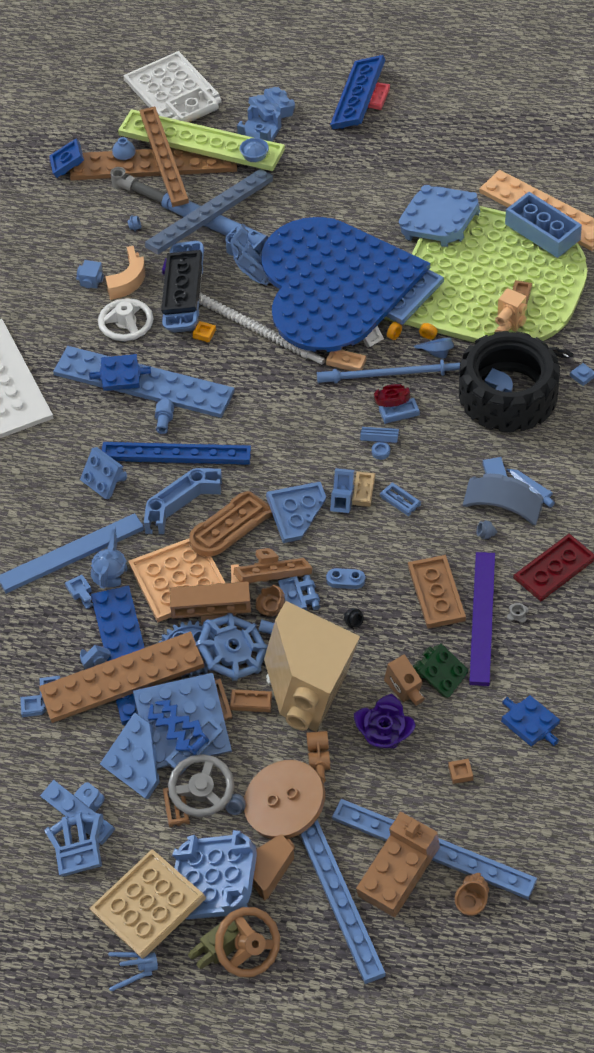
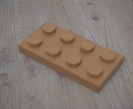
(436, 591)

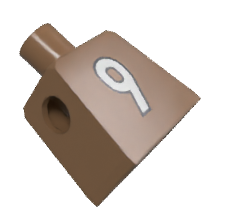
(404, 680)

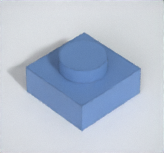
(582, 374)

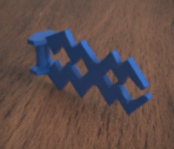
(182, 744)

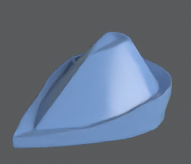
(438, 347)

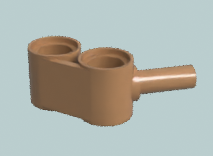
(318, 753)

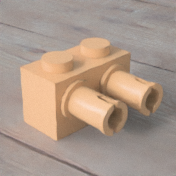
(511, 311)

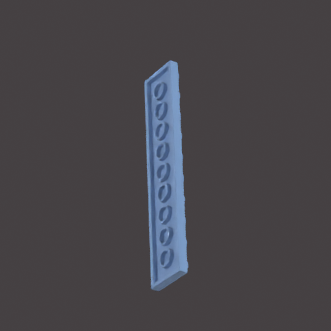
(160, 384)

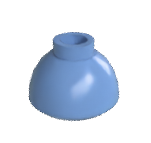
(123, 149)

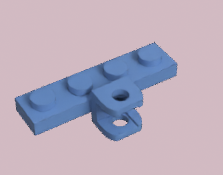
(85, 800)

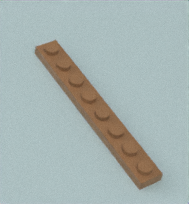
(164, 157)

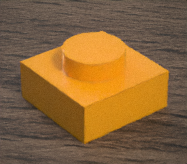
(204, 331)

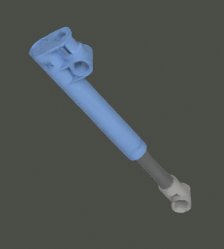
(220, 224)

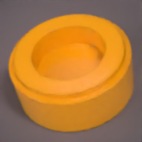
(394, 331)
(428, 331)

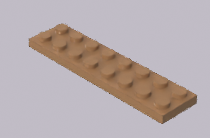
(121, 677)

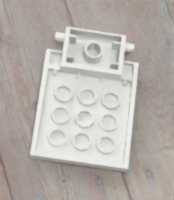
(174, 88)

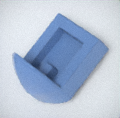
(95, 656)

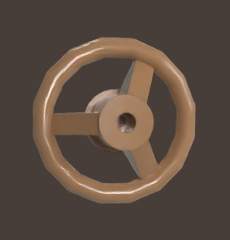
(247, 942)

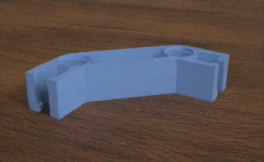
(179, 494)

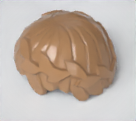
(270, 601)

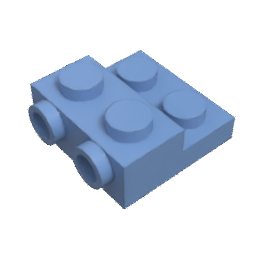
(273, 100)

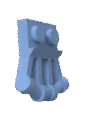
(80, 855)

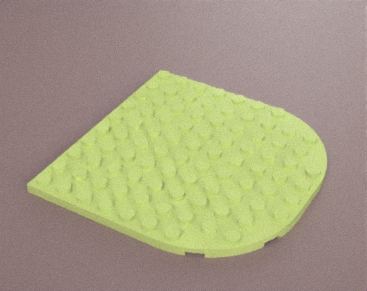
(487, 265)

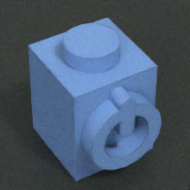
(90, 274)

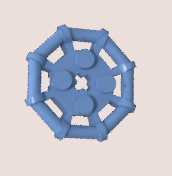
(225, 653)

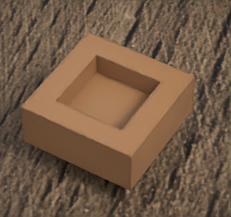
(460, 771)

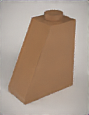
(271, 864)

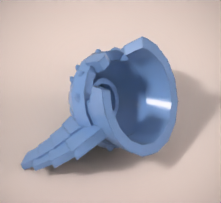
(108, 565)

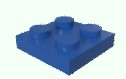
(66, 158)

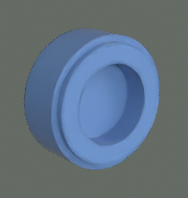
(380, 450)

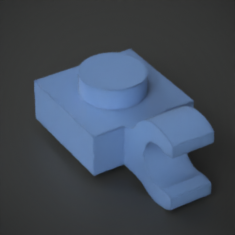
(79, 588)

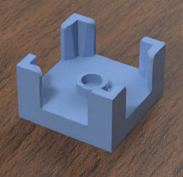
(257, 127)

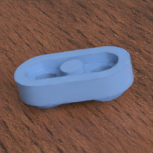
(345, 578)

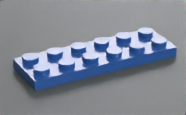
(357, 92)

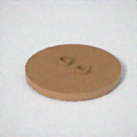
(284, 799)

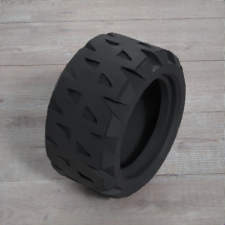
(509, 353)

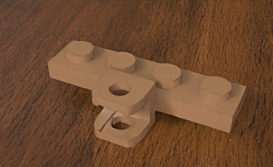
(270, 568)

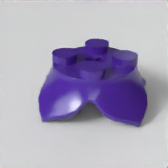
(389, 713)

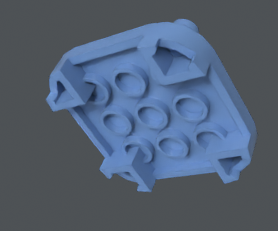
(439, 214)
(220, 870)

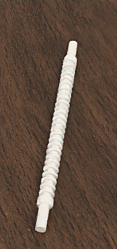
(255, 326)

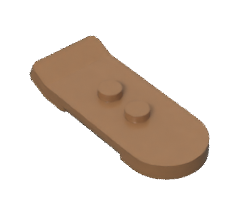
(229, 524)

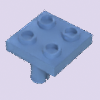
(102, 473)

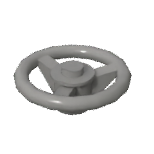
(201, 786)

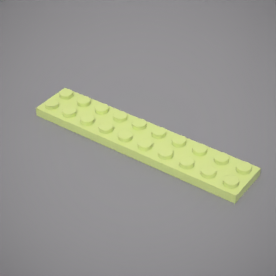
(201, 140)

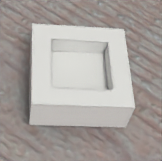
(373, 338)

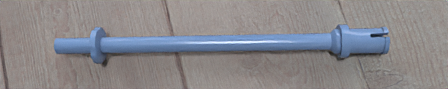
(336, 375)

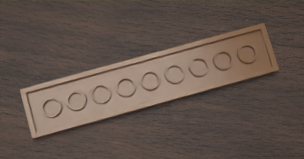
(99, 164)

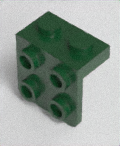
(441, 669)

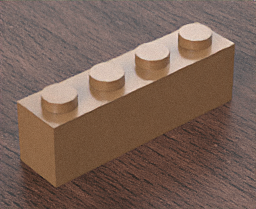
(210, 599)

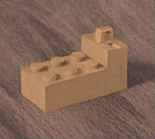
(399, 864)

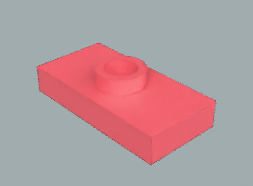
(379, 96)

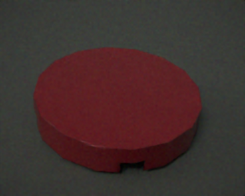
(392, 395)

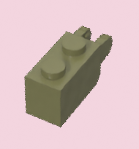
(207, 945)

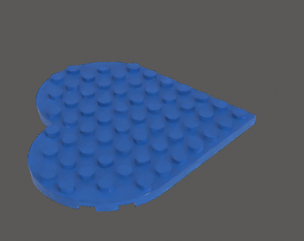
(334, 281)

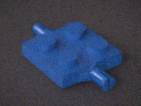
(120, 372)
(530, 720)

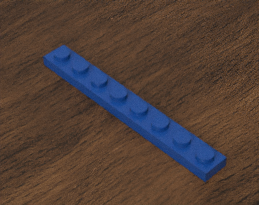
(178, 453)

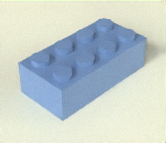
(543, 224)

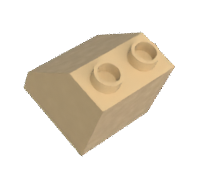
(307, 664)

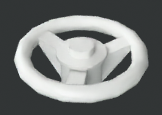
(123, 315)

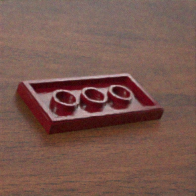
(554, 567)

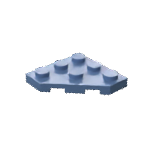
(295, 509)
(134, 757)

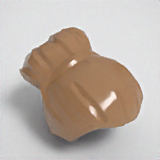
(472, 895)

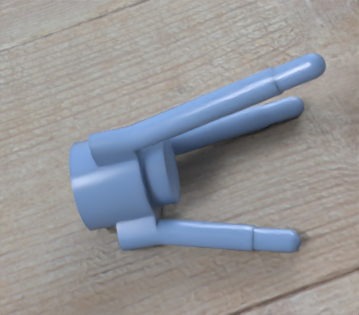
(147, 964)

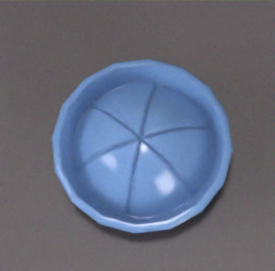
(254, 149)

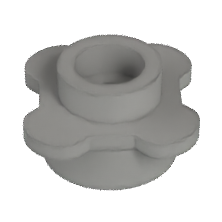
(520, 608)

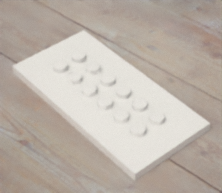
(20, 397)

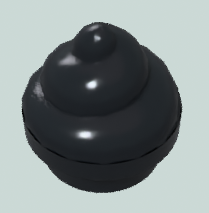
(353, 617)

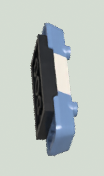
(182, 286)

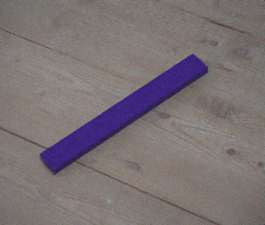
(482, 619)

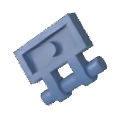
(293, 592)

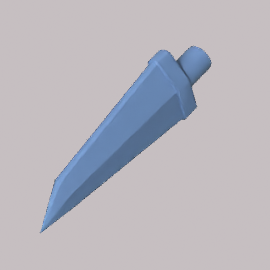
(534, 486)

